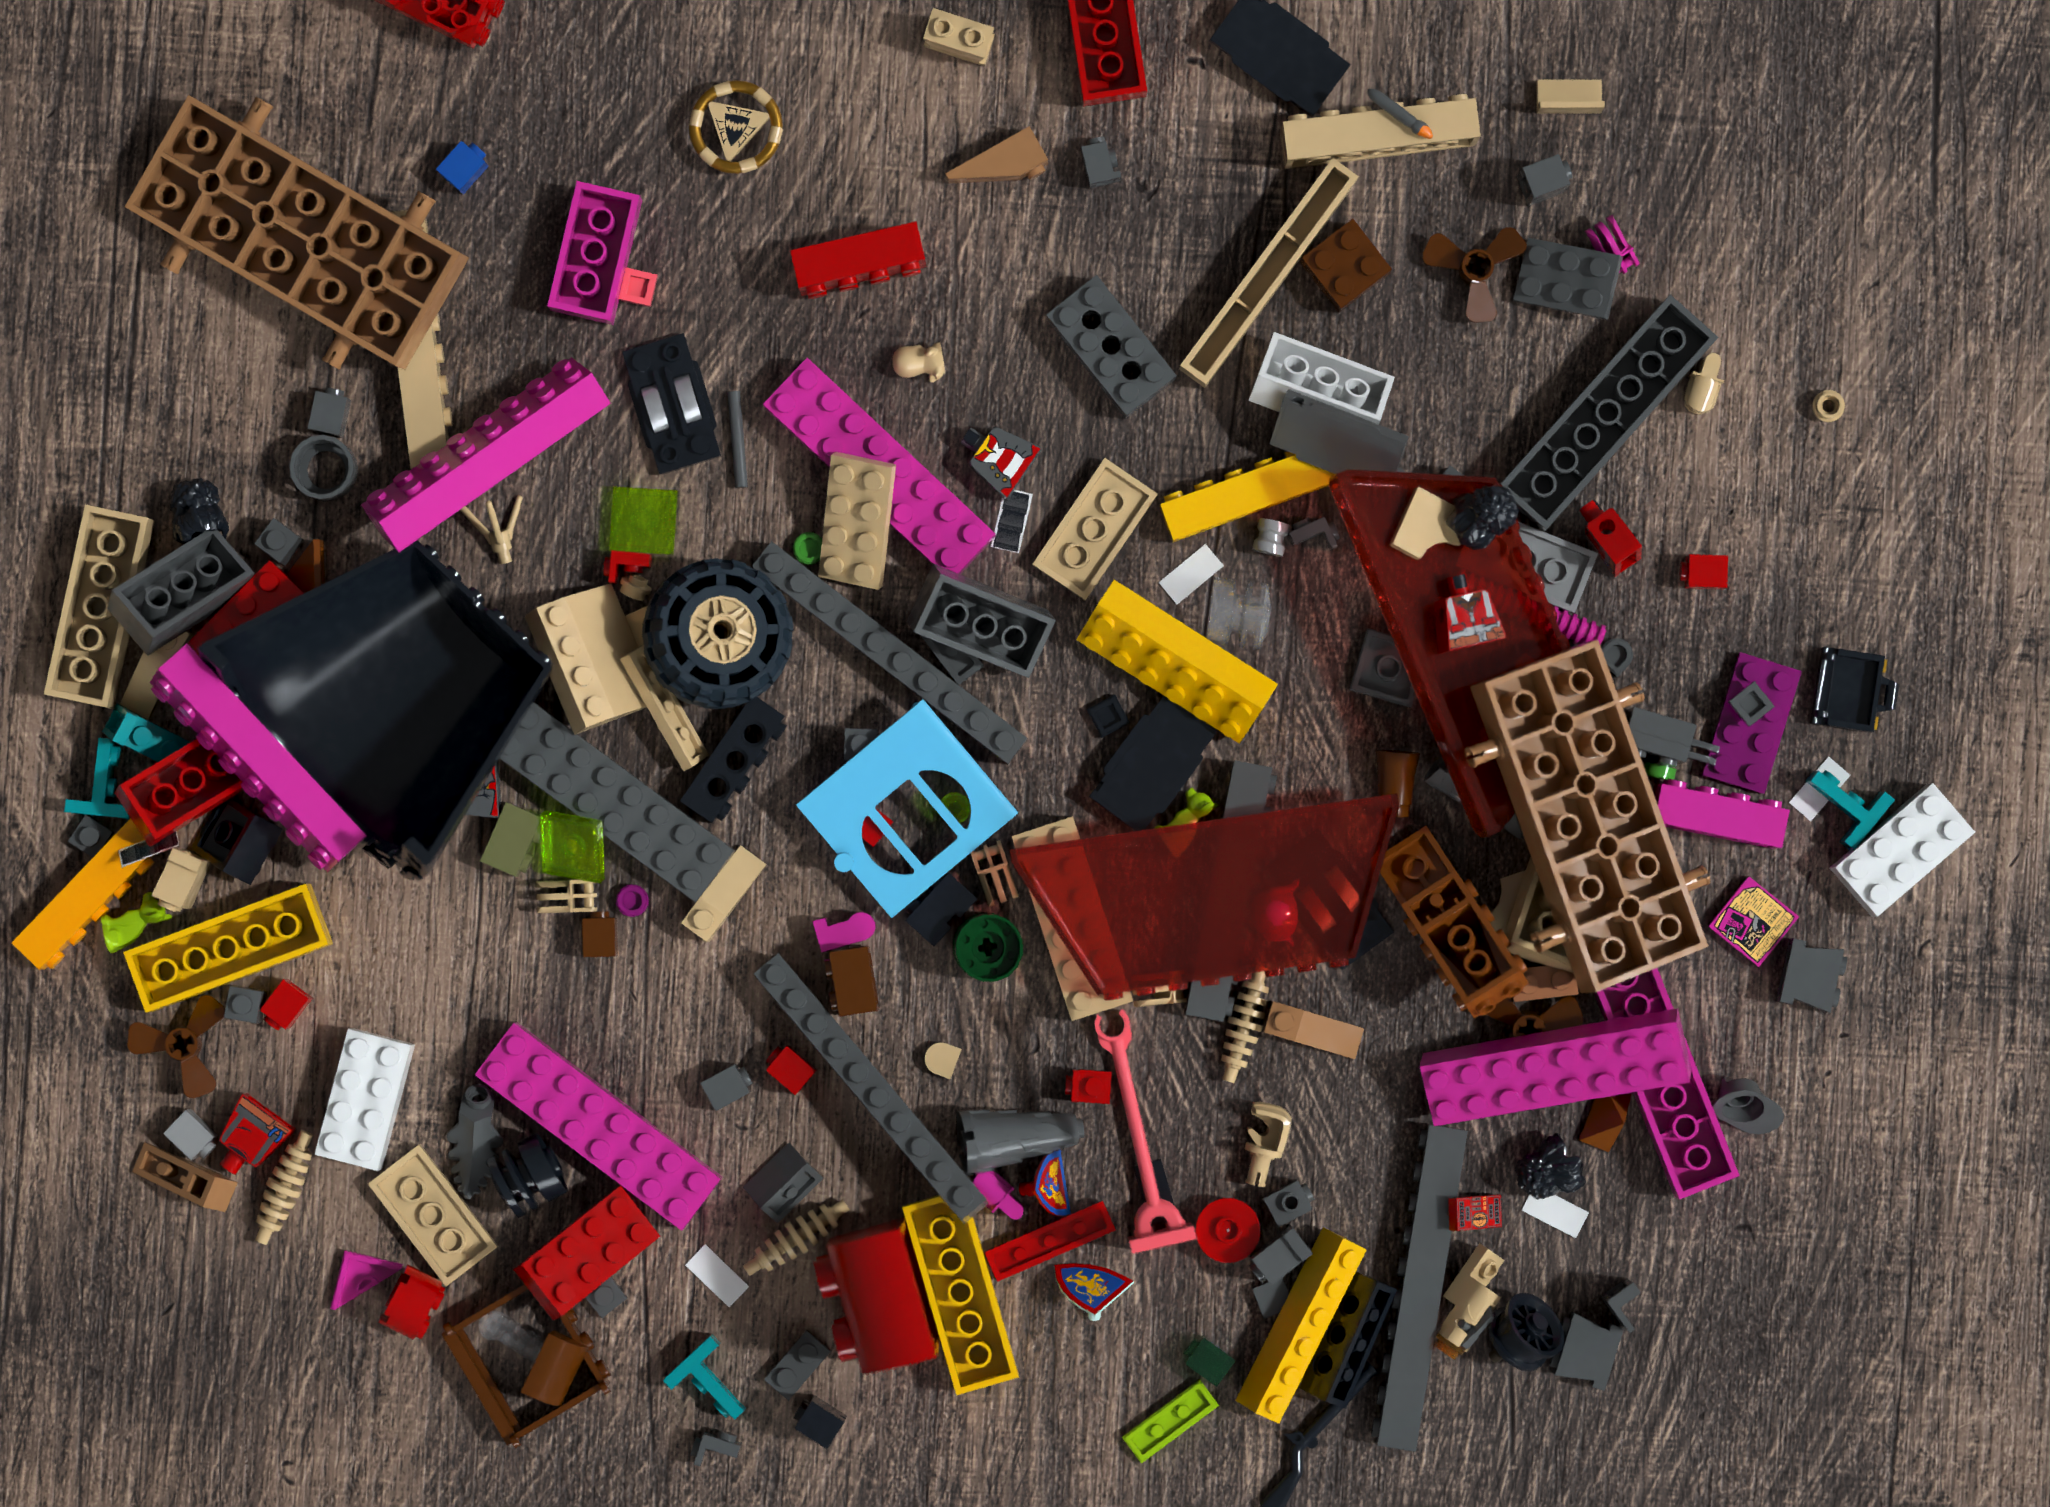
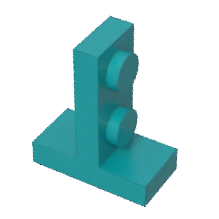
(141, 734)
(103, 786)
(1852, 806)
(705, 1379)

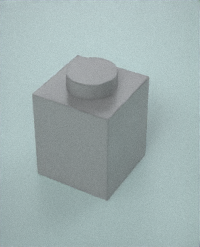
(192, 1135)

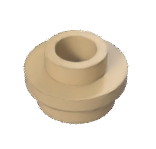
(1838, 406)
(635, 587)

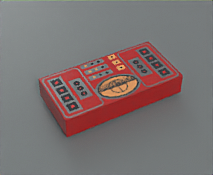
(1475, 1212)

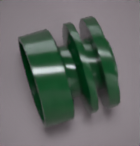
(1002, 959)

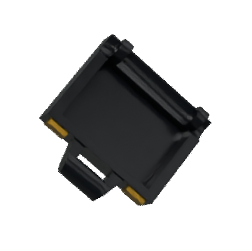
(1850, 690)

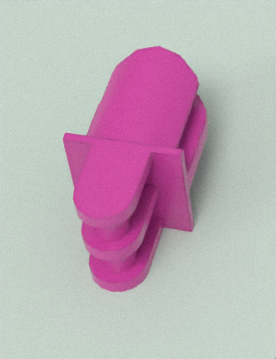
(1620, 247)
(998, 1194)

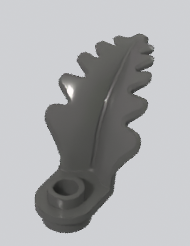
(474, 1140)

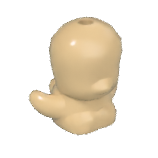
(916, 360)

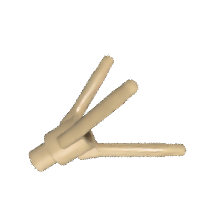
(498, 538)

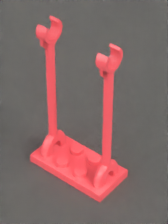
(1144, 1236)

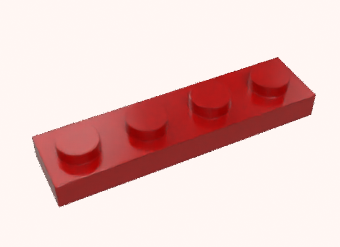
(1049, 1241)

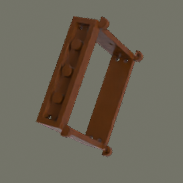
(487, 1388)

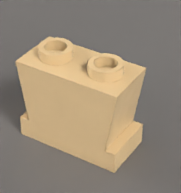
(959, 37)
(181, 880)

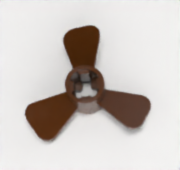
(1445, 254)
(1561, 1015)
(195, 1076)

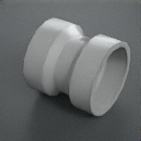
(1271, 537)

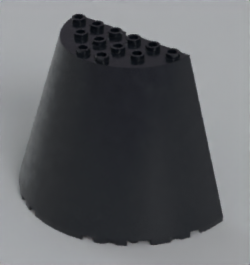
(388, 695)

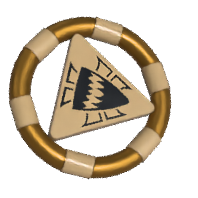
(735, 126)

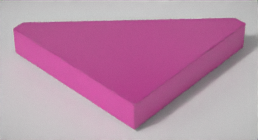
(360, 1273)

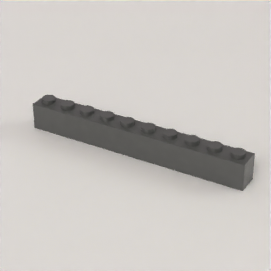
(890, 653)
(871, 1088)
(1420, 1288)

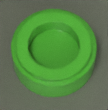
(808, 548)
(1659, 771)

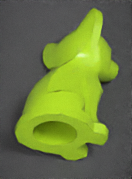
(1197, 806)
(125, 929)

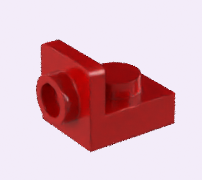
(632, 562)
(1089, 1086)

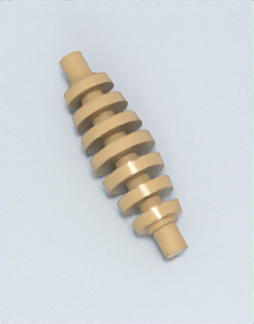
(1241, 1036)
(283, 1187)
(828, 1216)

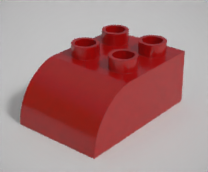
(882, 1298)

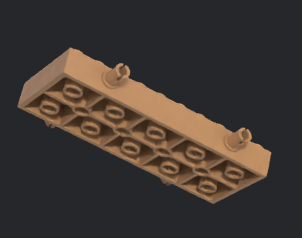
(296, 232)
(1589, 816)

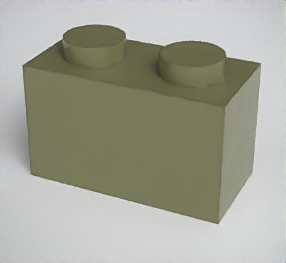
(512, 840)

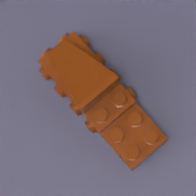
(1452, 924)

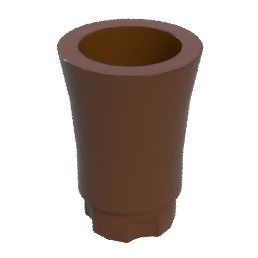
(1397, 775)

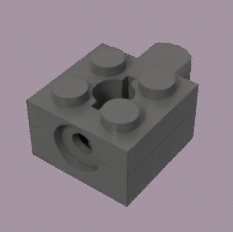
(1667, 738)

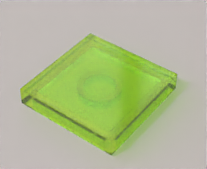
(643, 520)
(572, 846)

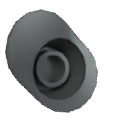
(1746, 1108)

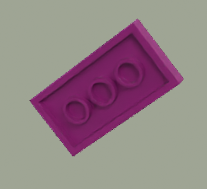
(1745, 751)

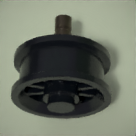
(1525, 1333)

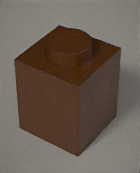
(599, 935)

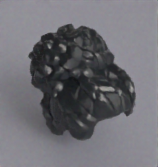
(196, 510)
(1482, 515)
(1550, 1170)

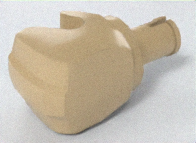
(1268, 1144)

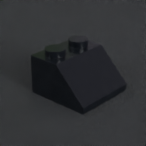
(237, 840)

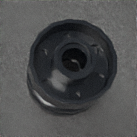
(523, 1177)

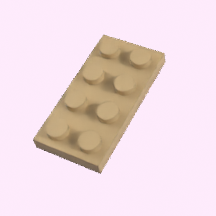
(857, 520)
(1095, 529)
(433, 1215)

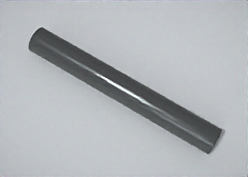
(737, 439)

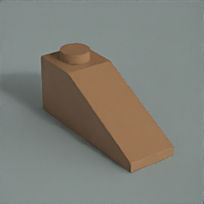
(1008, 160)
(1313, 1030)
(185, 1177)

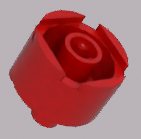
(411, 1303)

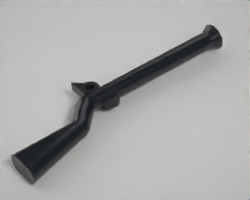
(1283, 1490)

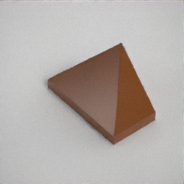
(310, 567)
(1605, 1121)

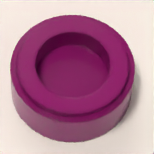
(632, 900)

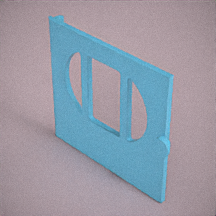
(898, 754)

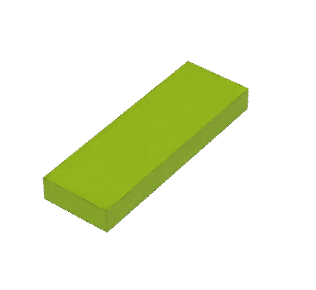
(1170, 1421)

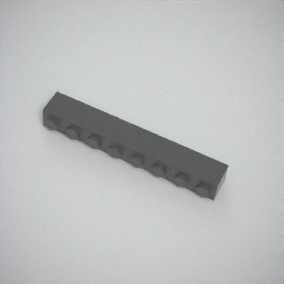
(1245, 796)

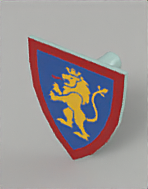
(1090, 1286)

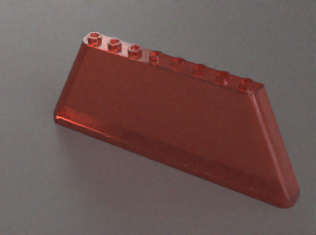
(1406, 594)
(1214, 895)

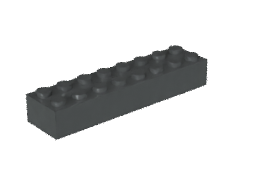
(1607, 412)
(629, 809)

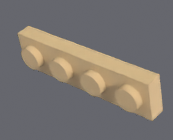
(665, 711)

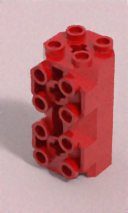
(458, 19)

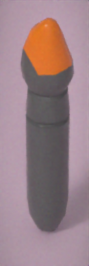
(1417, 126)

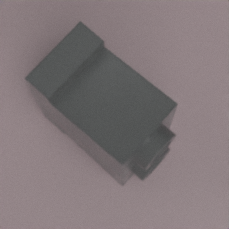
(1811, 975)
(1279, 1256)
(1587, 1350)

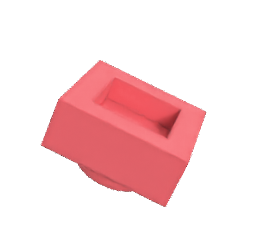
(638, 287)

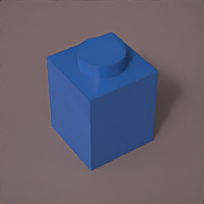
(463, 166)

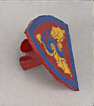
(1049, 1185)

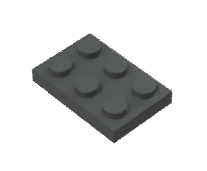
(1568, 278)

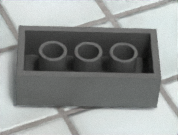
(179, 590)
(981, 620)

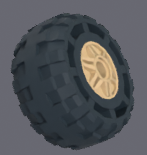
(688, 653)

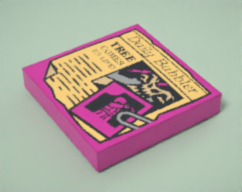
(1753, 921)

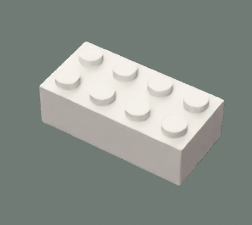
(1321, 377)
(1902, 850)
(364, 1099)

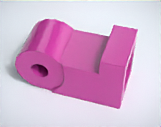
(856, 929)

